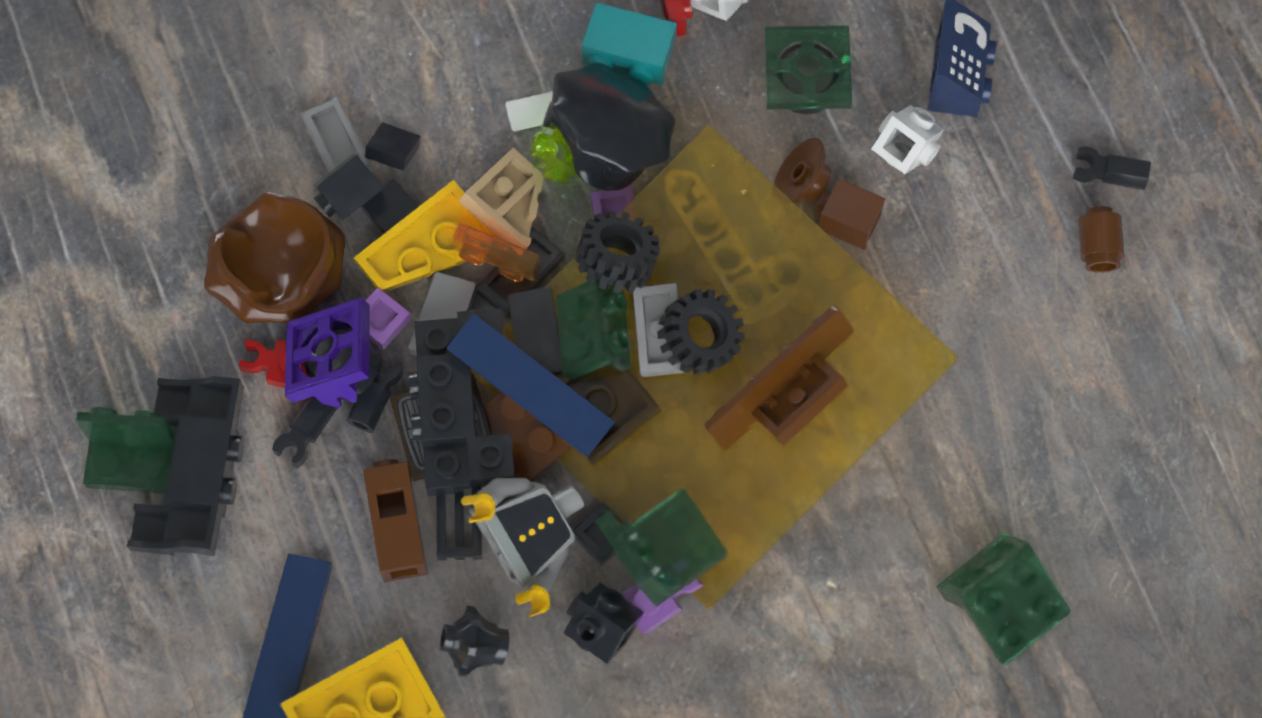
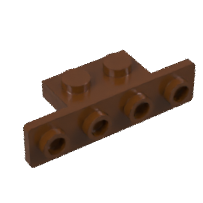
(789, 388)

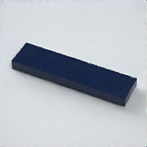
(530, 385)
(288, 636)

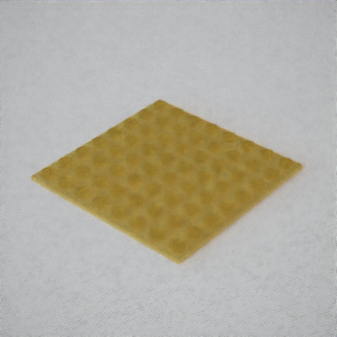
(745, 239)

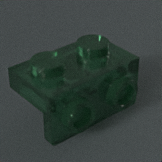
(592, 329)

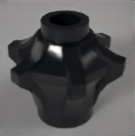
(474, 642)

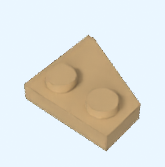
(507, 198)

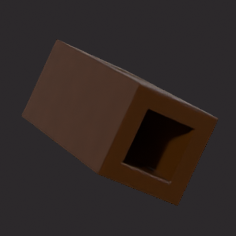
(395, 520)

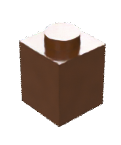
(849, 213)

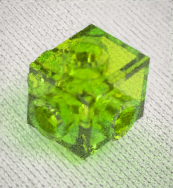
(545, 148)

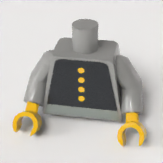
(526, 533)

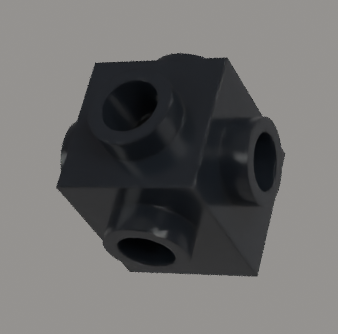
(602, 621)

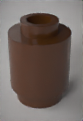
(1101, 239)

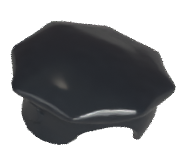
(609, 125)

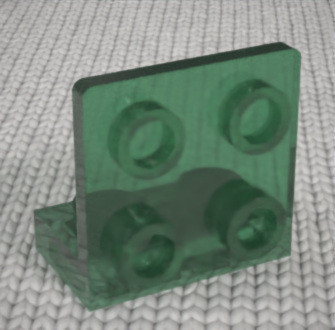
(127, 450)
(665, 546)
(1006, 596)

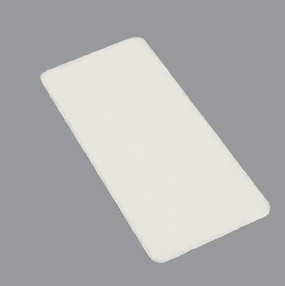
(528, 111)

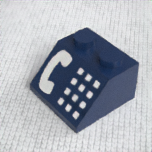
(960, 62)

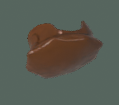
(275, 260)

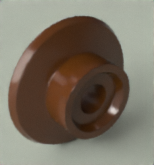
(804, 172)

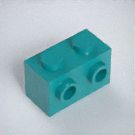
(629, 43)

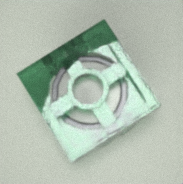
(807, 74)

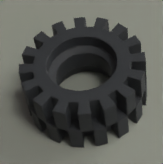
(614, 268)
(719, 318)

